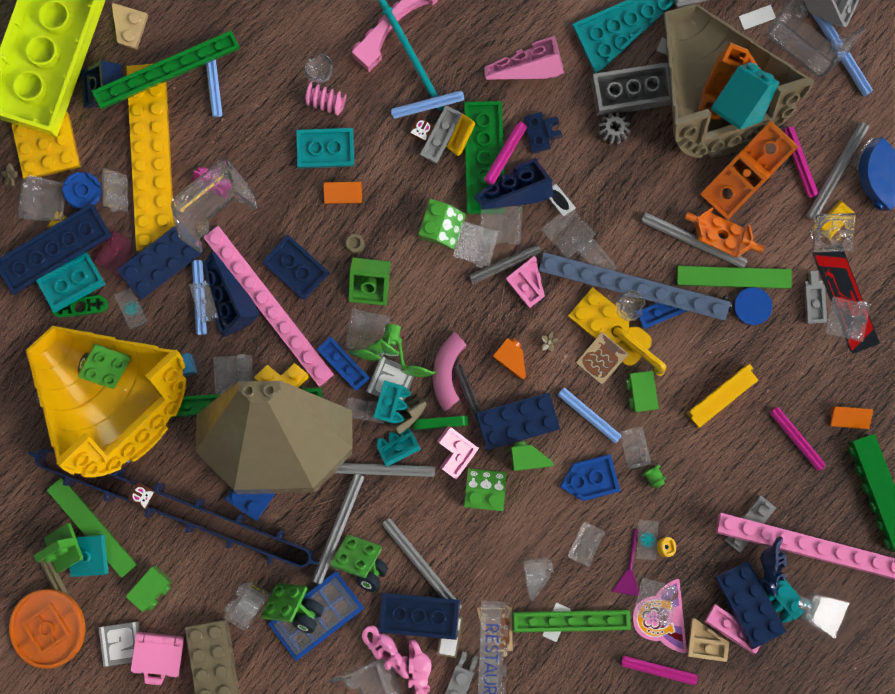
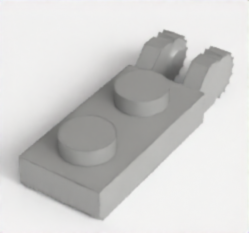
(461, 676)

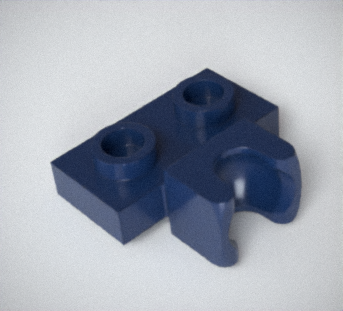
(541, 131)

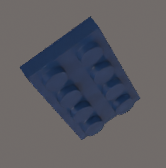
(157, 263)
(517, 421)
(750, 605)
(419, 616)

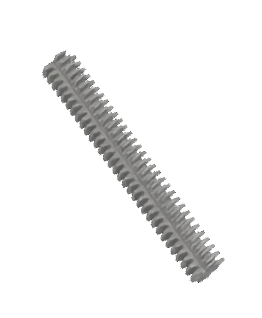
(510, 261)

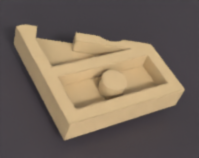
(129, 25)
(706, 643)

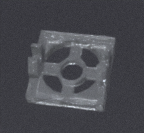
(845, 245)

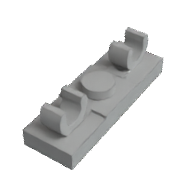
(758, 512)

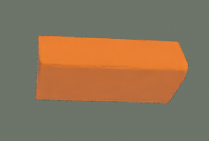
(342, 192)
(851, 417)

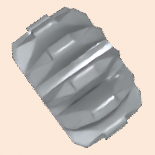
(617, 123)

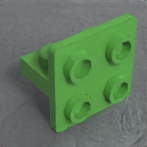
(61, 549)

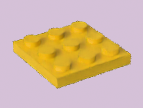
(46, 154)

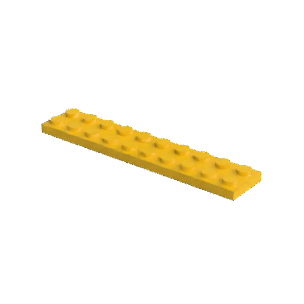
(150, 162)

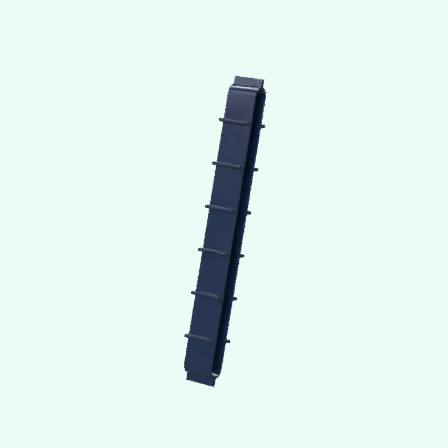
(40, 460)

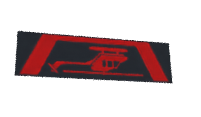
(842, 284)

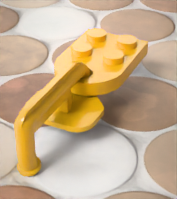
(599, 315)

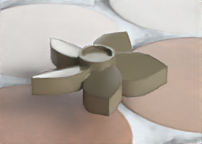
(9, 175)
(548, 341)

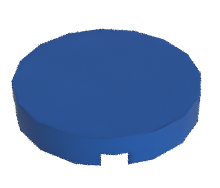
(81, 190)
(752, 306)

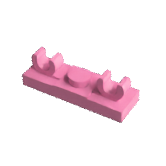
(728, 626)

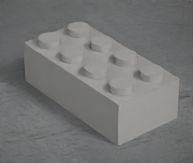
(631, 89)

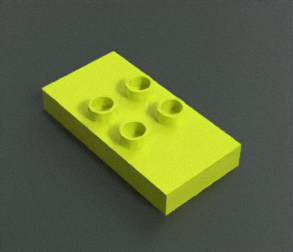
(44, 59)

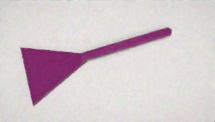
(627, 583)

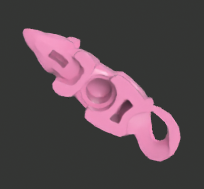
(385, 649)
(419, 667)

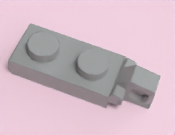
(815, 299)

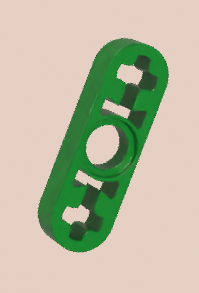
(94, 310)
(443, 422)

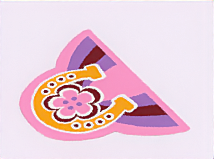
(671, 636)

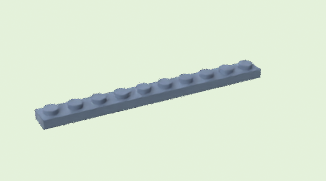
(624, 282)

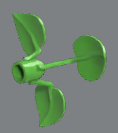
(383, 346)

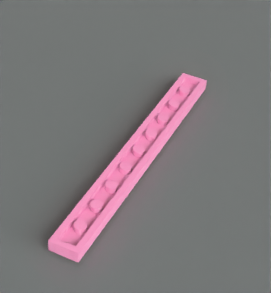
(269, 306)
(806, 545)

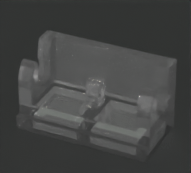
(203, 302)
(635, 447)

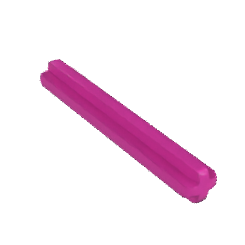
(505, 153)
(802, 165)
(797, 438)
(659, 670)

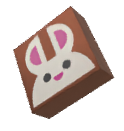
(421, 129)
(142, 495)

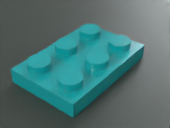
(325, 148)
(70, 282)

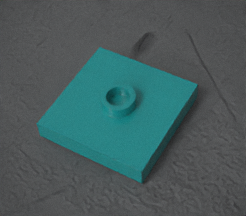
(94, 557)

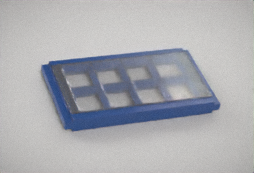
(339, 607)

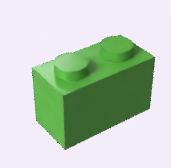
(642, 391)
(149, 589)

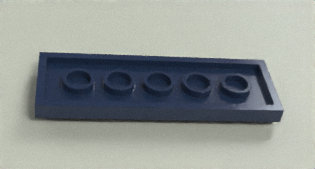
(53, 248)

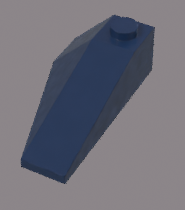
(231, 300)

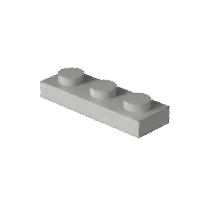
(440, 135)

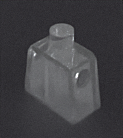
(823, 613)

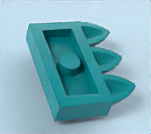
(390, 402)
(398, 447)
(786, 600)

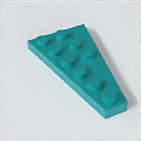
(615, 28)

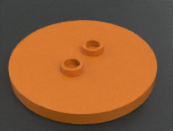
(47, 628)

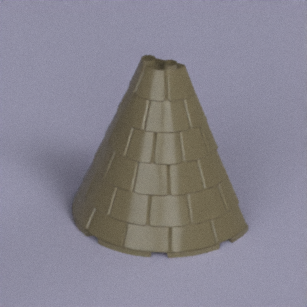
(692, 49)

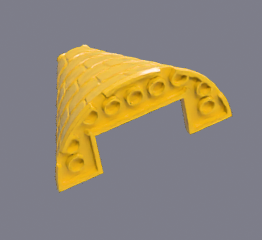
(96, 425)

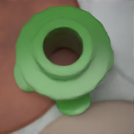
(655, 477)

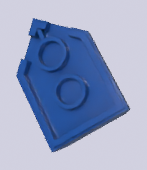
(591, 478)

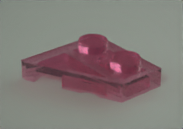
(115, 253)

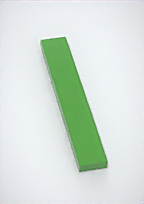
(734, 277)
(91, 525)
(571, 621)

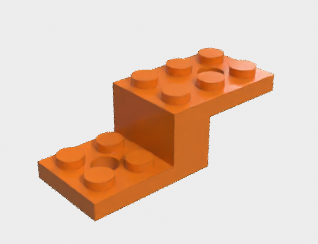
(749, 170)

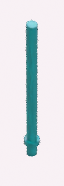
(408, 49)

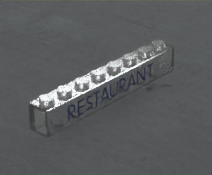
(492, 647)

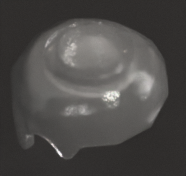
(319, 69)
(630, 305)

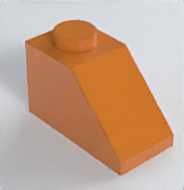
(511, 357)

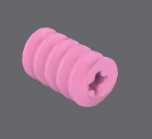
(324, 99)

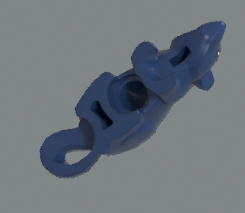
(772, 562)

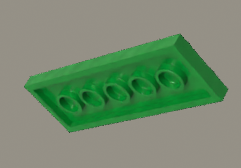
(482, 147)

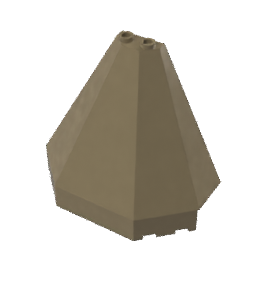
(273, 438)

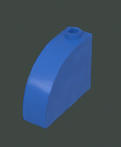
(878, 173)

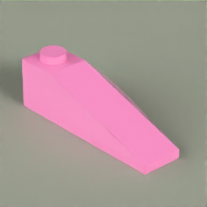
(535, 63)

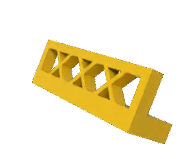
(722, 396)

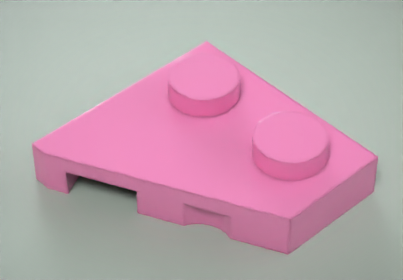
(527, 283)

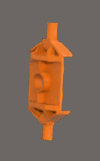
(737, 239)

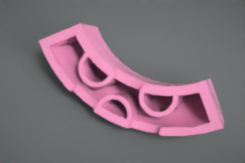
(443, 366)

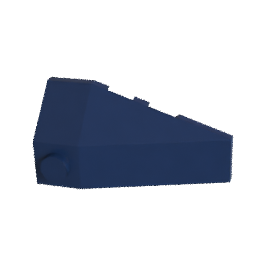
(523, 186)

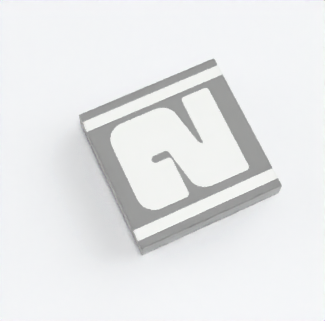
(388, 371)
(118, 643)

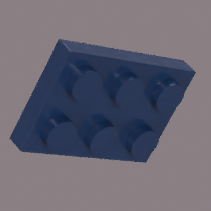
(296, 267)

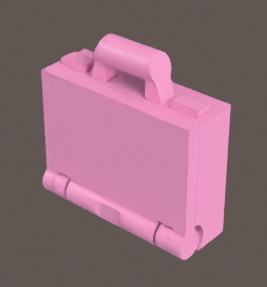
(157, 655)

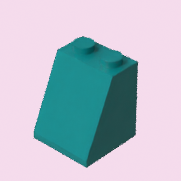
(746, 96)

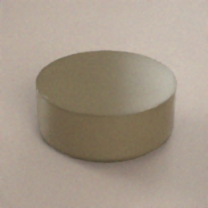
(355, 243)

